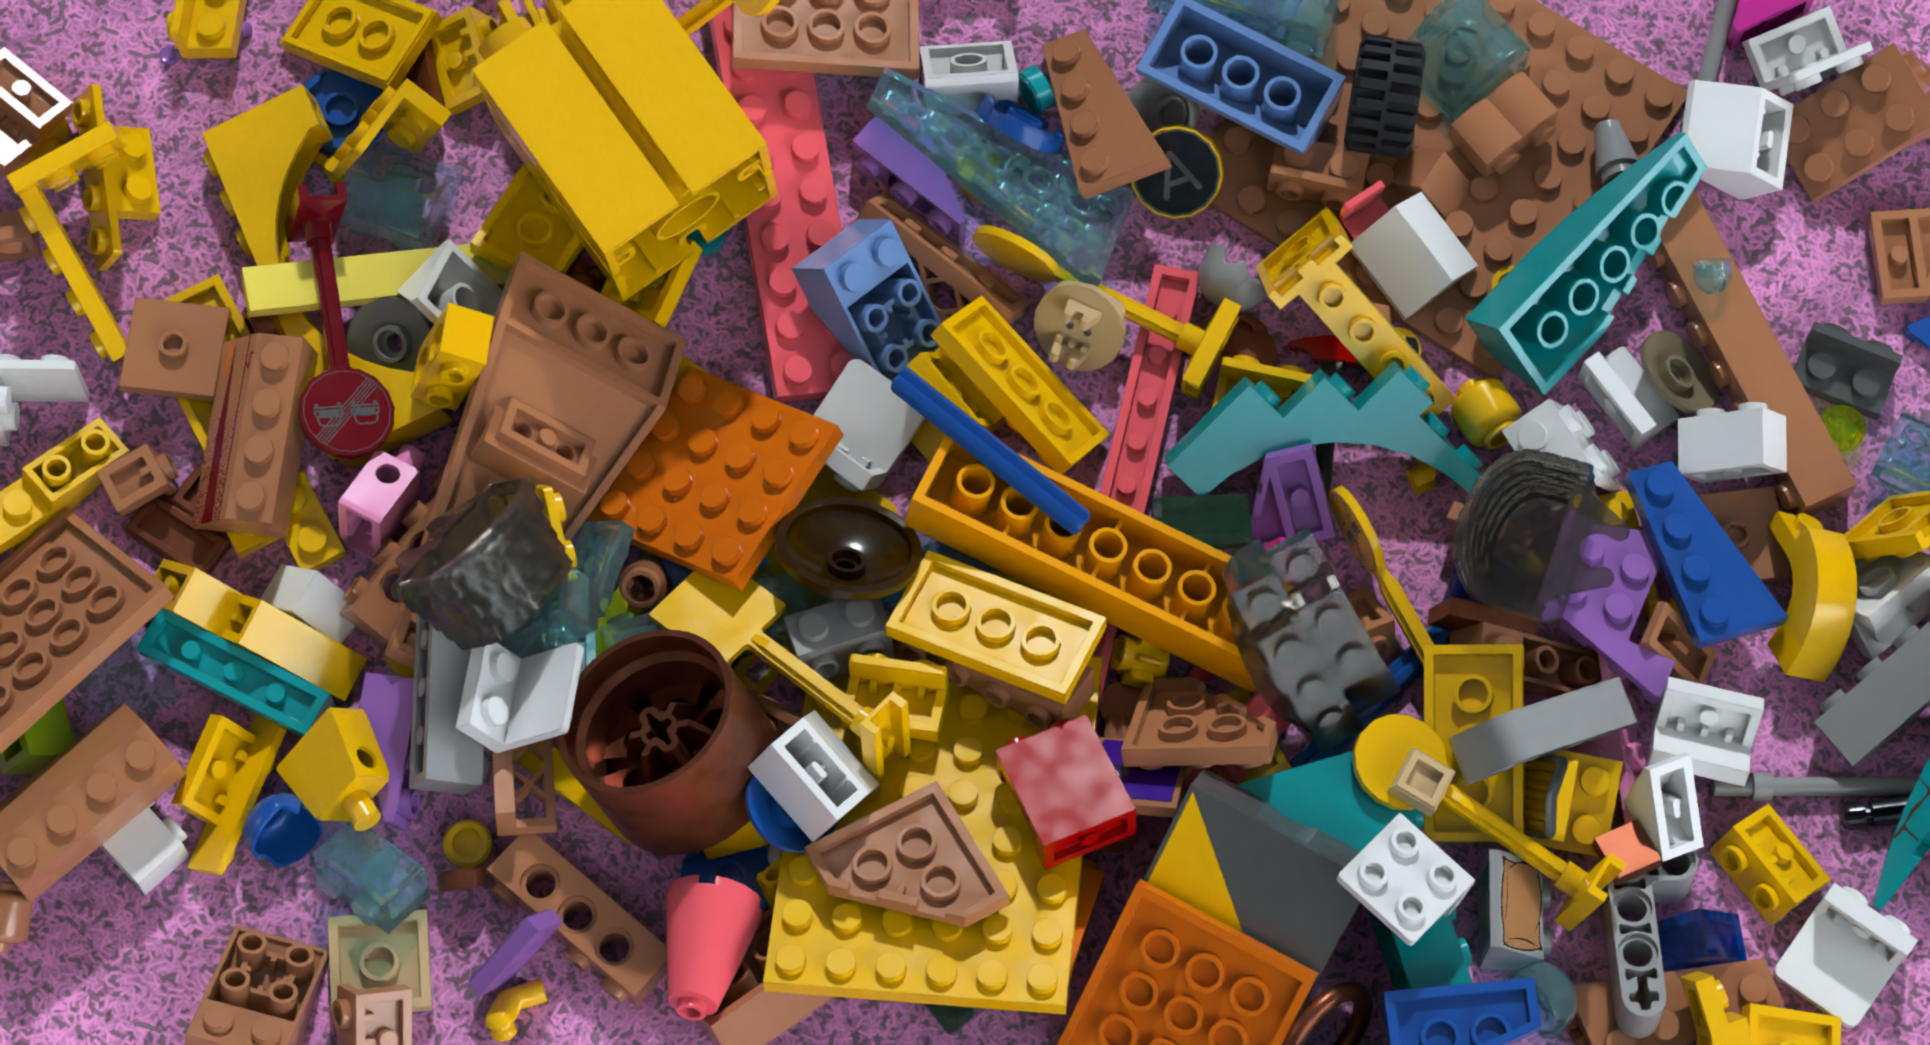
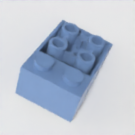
(870, 296)

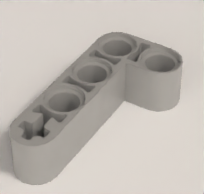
(1542, 729)
(1641, 941)

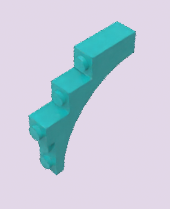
(1320, 412)

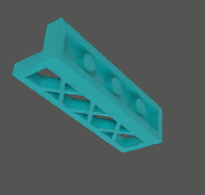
(234, 673)

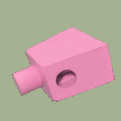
(379, 499)

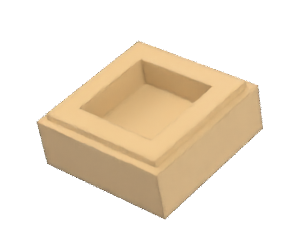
(1421, 781)

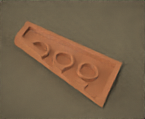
(1100, 123)

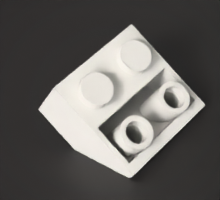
(1739, 136)
(813, 775)

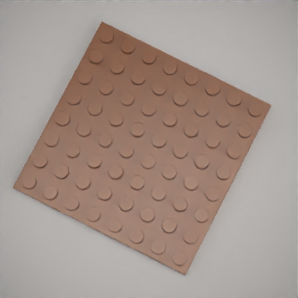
(1504, 211)

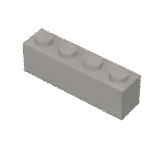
(1883, 700)
(440, 753)

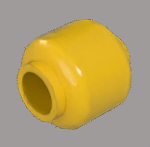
(1484, 411)

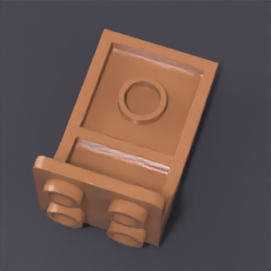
(1859, 120)

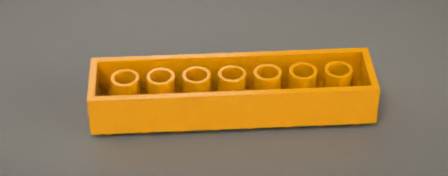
(1117, 566)

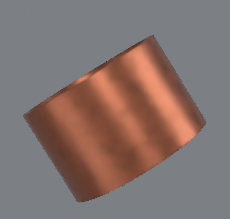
(648, 713)

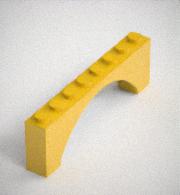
(260, 164)

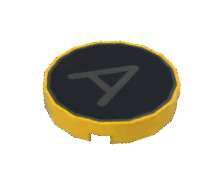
(1190, 182)

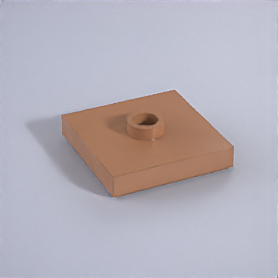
(174, 349)
(1746, 520)

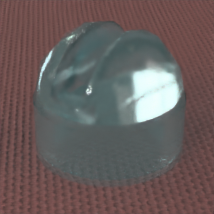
(1713, 274)

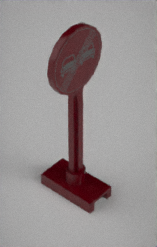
(341, 407)

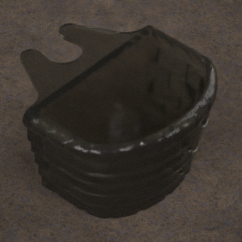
(1527, 534)
(484, 565)

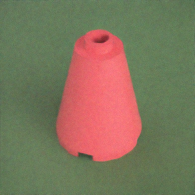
(707, 940)

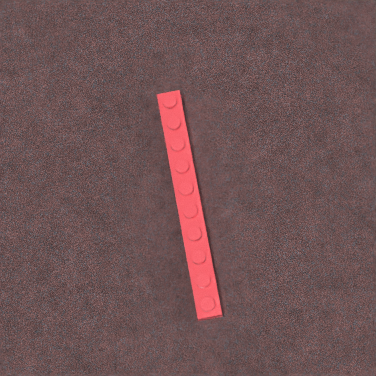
(1146, 409)

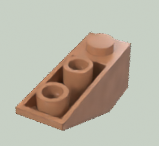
(1548, 665)

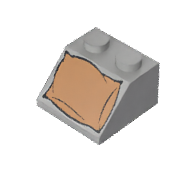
(1511, 913)

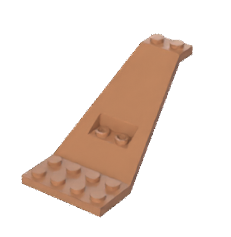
(560, 401)

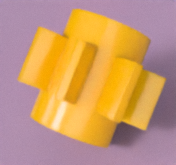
(1138, 660)

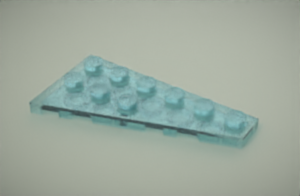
(1017, 182)

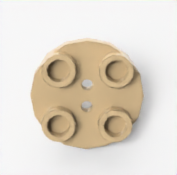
(1088, 309)

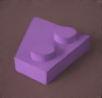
(1291, 497)

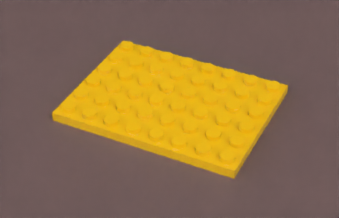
(875, 953)

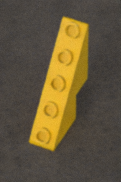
(260, 629)

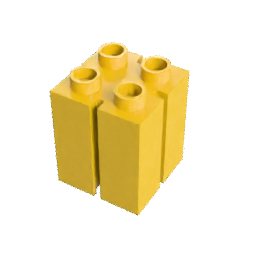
(625, 132)

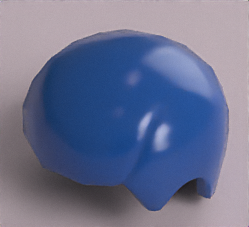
(281, 830)

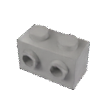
(834, 631)

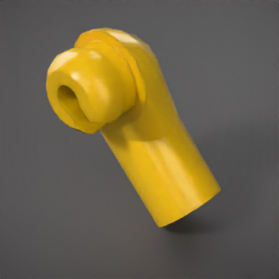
(507, 1006)

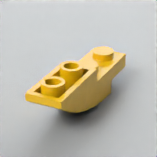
(56, 481)

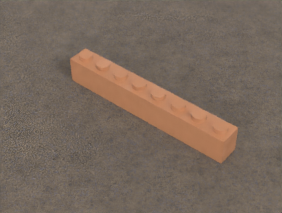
(1750, 360)

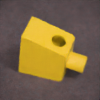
(338, 768)

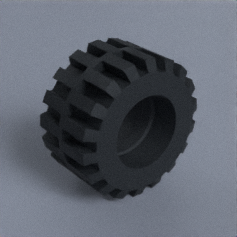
(1385, 96)

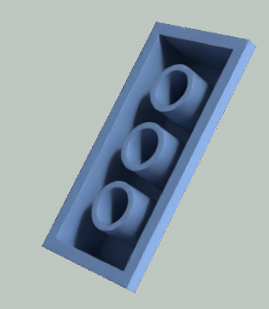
(1242, 75)

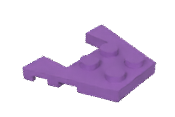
(1608, 615)

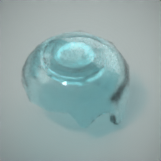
(1555, 995)

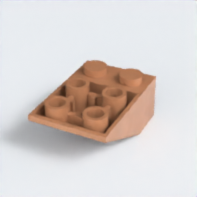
(259, 992)

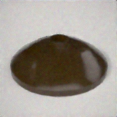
(848, 549)

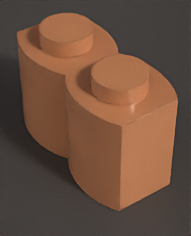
(1504, 124)

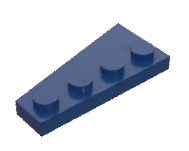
(1702, 566)

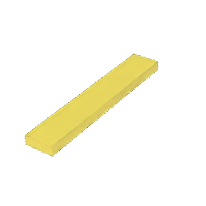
(359, 278)

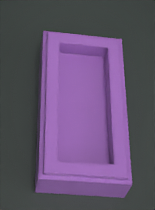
(515, 951)

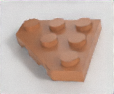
(1189, 727)
(911, 861)

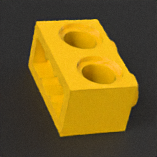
(452, 357)

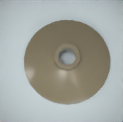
(1678, 372)

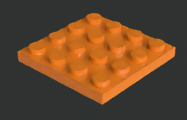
(717, 477)
(1185, 982)

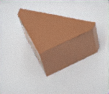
(1434, 176)
(1669, 637)

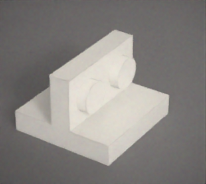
(1890, 599)
(1709, 725)

